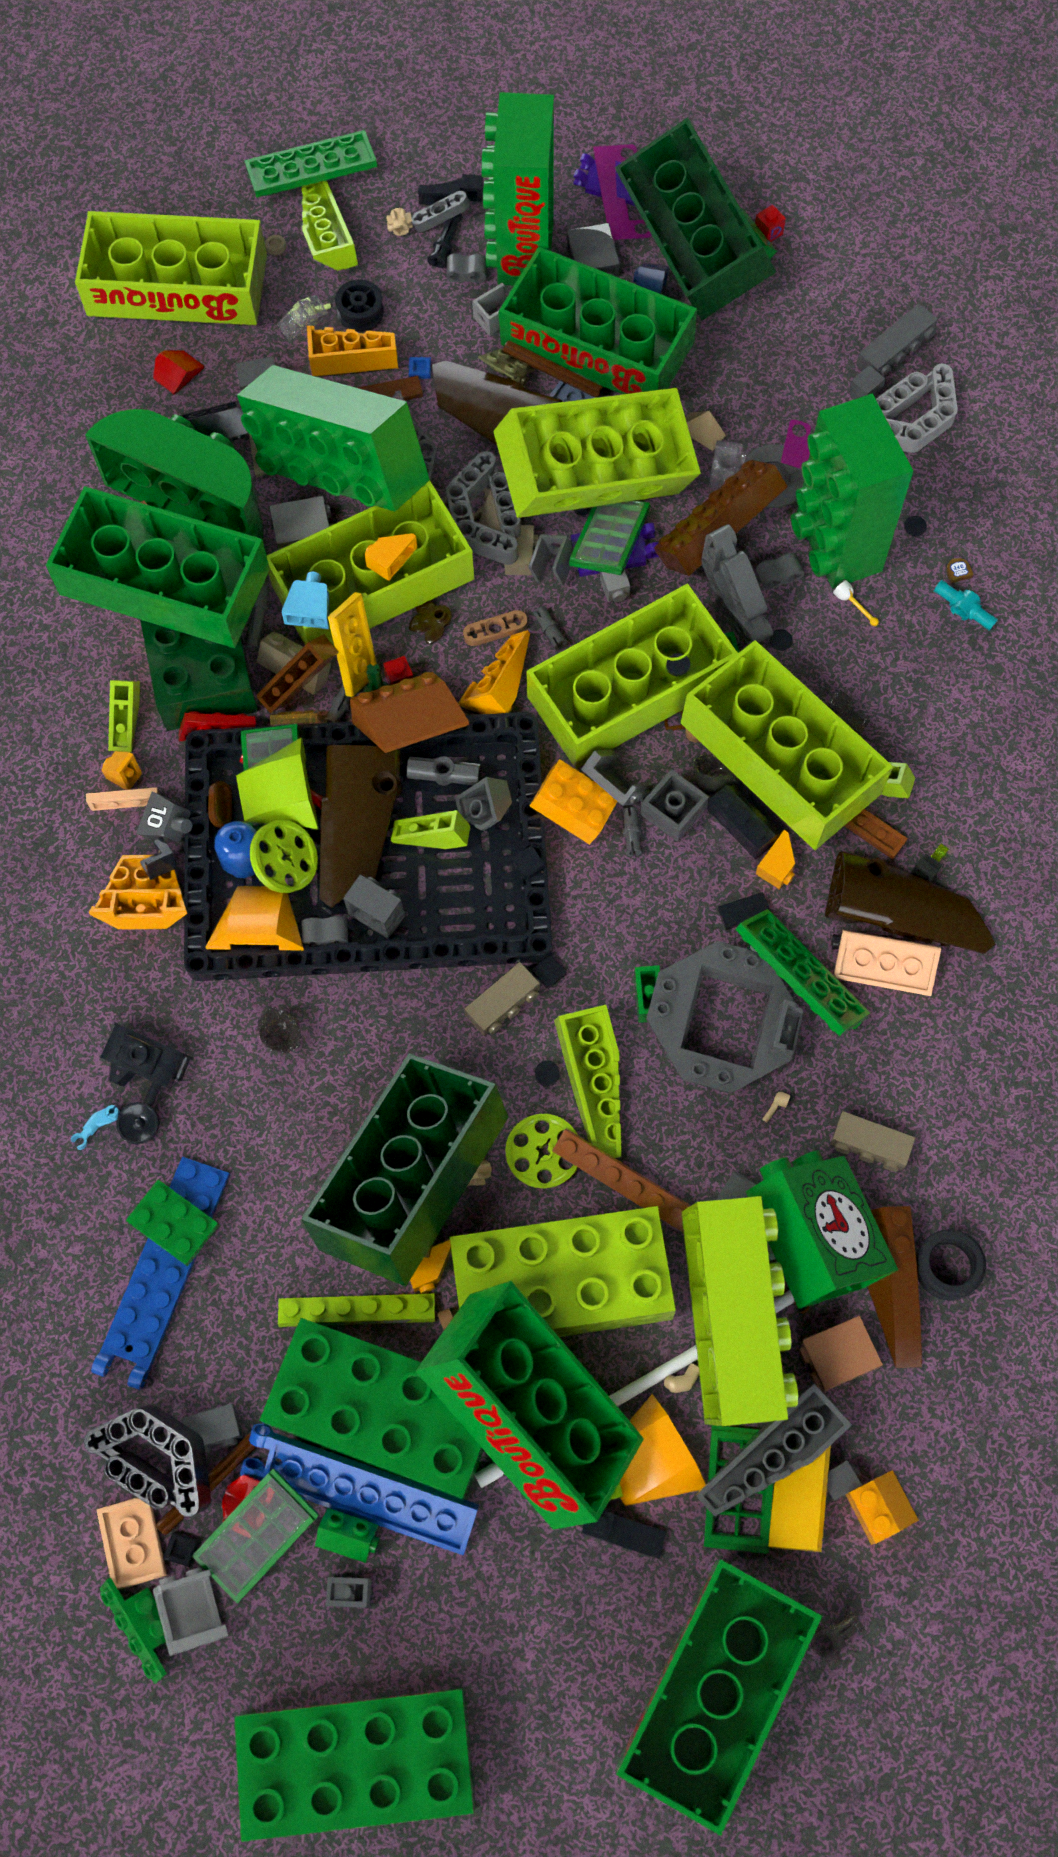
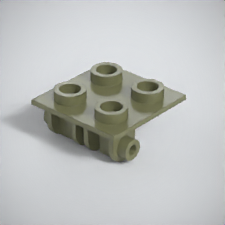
(507, 365)

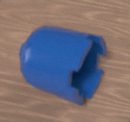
(233, 848)

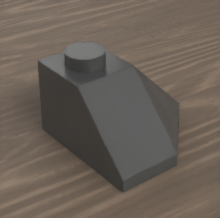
(484, 802)

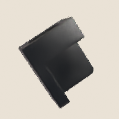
(161, 862)

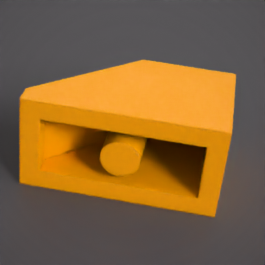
(390, 553)
(122, 769)
(778, 863)
(431, 1268)

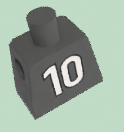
(164, 819)

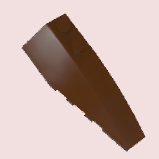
(898, 1294)

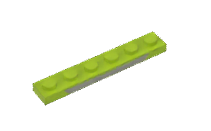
(357, 1309)

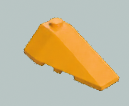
(501, 680)

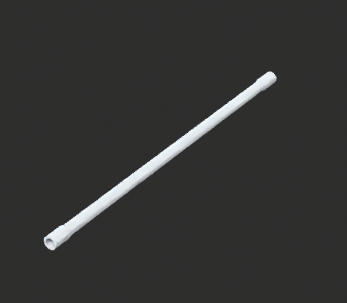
(493, 1472)

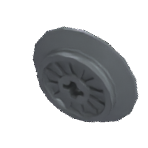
(792, 476)

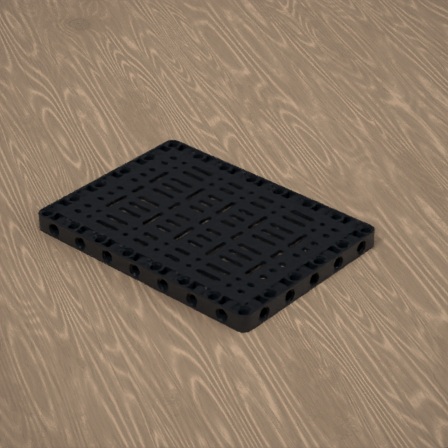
(417, 950)

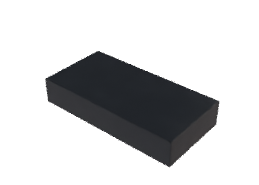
(740, 910)

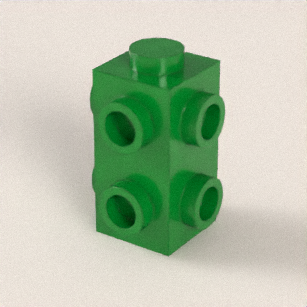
(347, 1535)

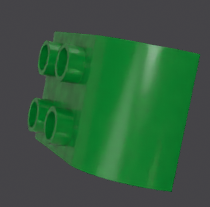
(176, 468)

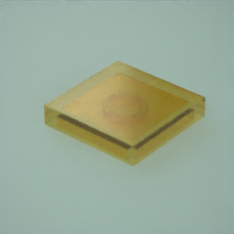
(295, 717)

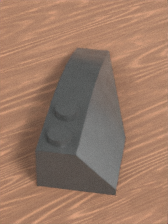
(776, 1450)

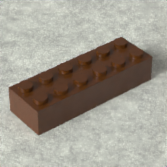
(731, 504)

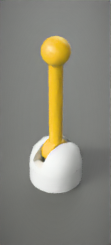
(845, 592)

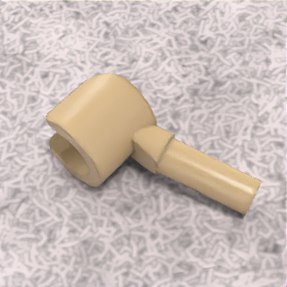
(780, 1099)

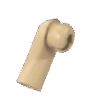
(683, 1382)

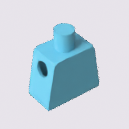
(307, 603)

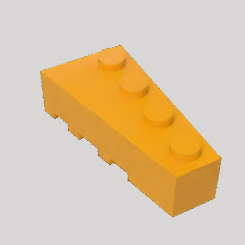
(350, 351)

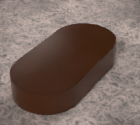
(220, 804)

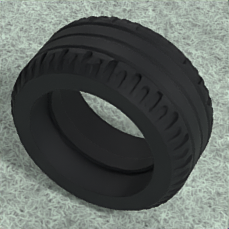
(968, 1246)

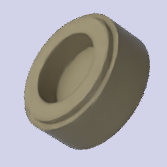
(275, 245)

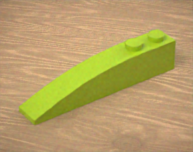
(325, 228)
(594, 1073)

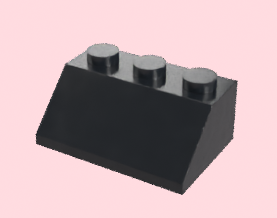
(220, 419)
(746, 818)

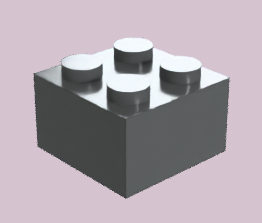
(674, 805)
(374, 906)

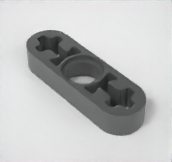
(451, 206)

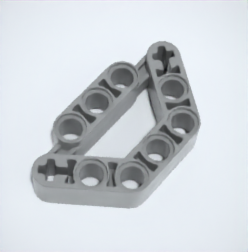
(911, 390)

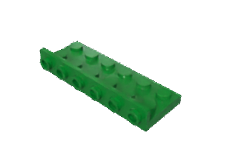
(310, 163)
(803, 972)

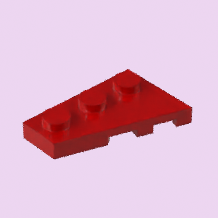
(197, 721)

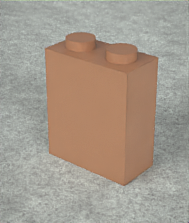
(839, 1354)

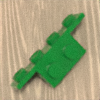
(140, 1623)

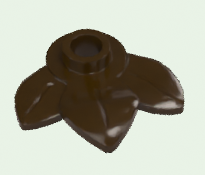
(428, 623)

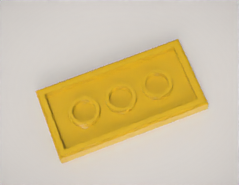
(353, 643)
(800, 1507)

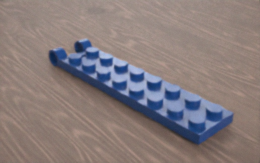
(157, 1283)
(364, 1491)

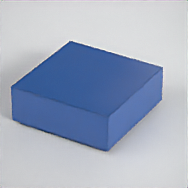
(420, 367)

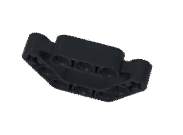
(177, 1491)

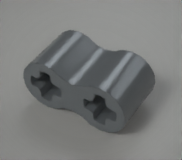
(466, 268)
(780, 571)
(324, 931)

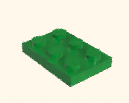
(172, 1222)

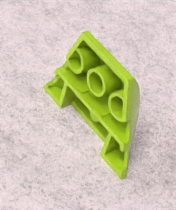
(278, 789)

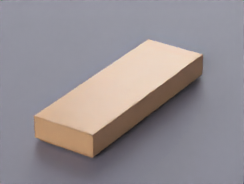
(119, 799)

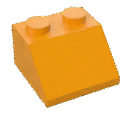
(882, 1507)

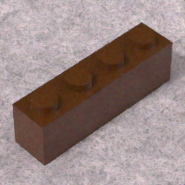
(297, 673)

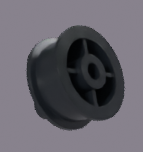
(359, 305)

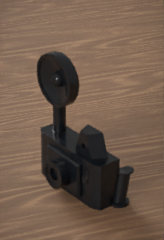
(150, 1059)

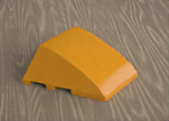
(138, 902)
(257, 918)
(662, 1461)

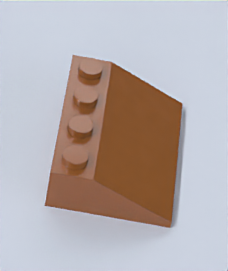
(407, 712)

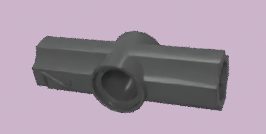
(428, 770)

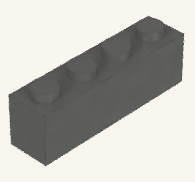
(898, 341)

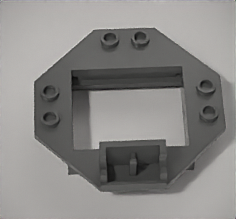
(674, 1005)

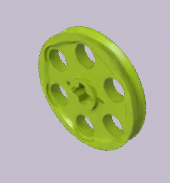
(273, 857)
(531, 1154)

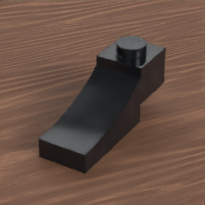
(470, 184)
(626, 1534)

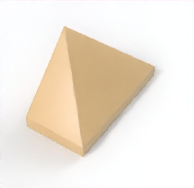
(704, 428)

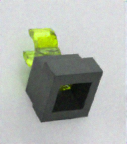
(929, 866)

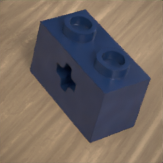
(651, 276)

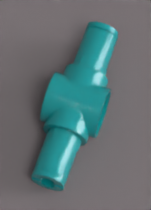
(965, 604)

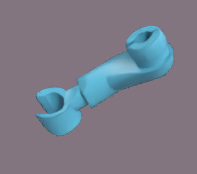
(97, 1120)

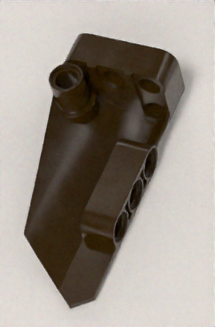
(481, 397)
(355, 815)
(903, 904)

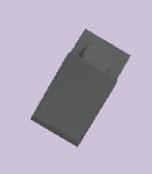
(348, 1592)

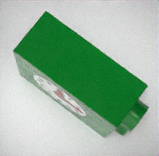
(824, 1228)

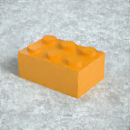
(574, 802)

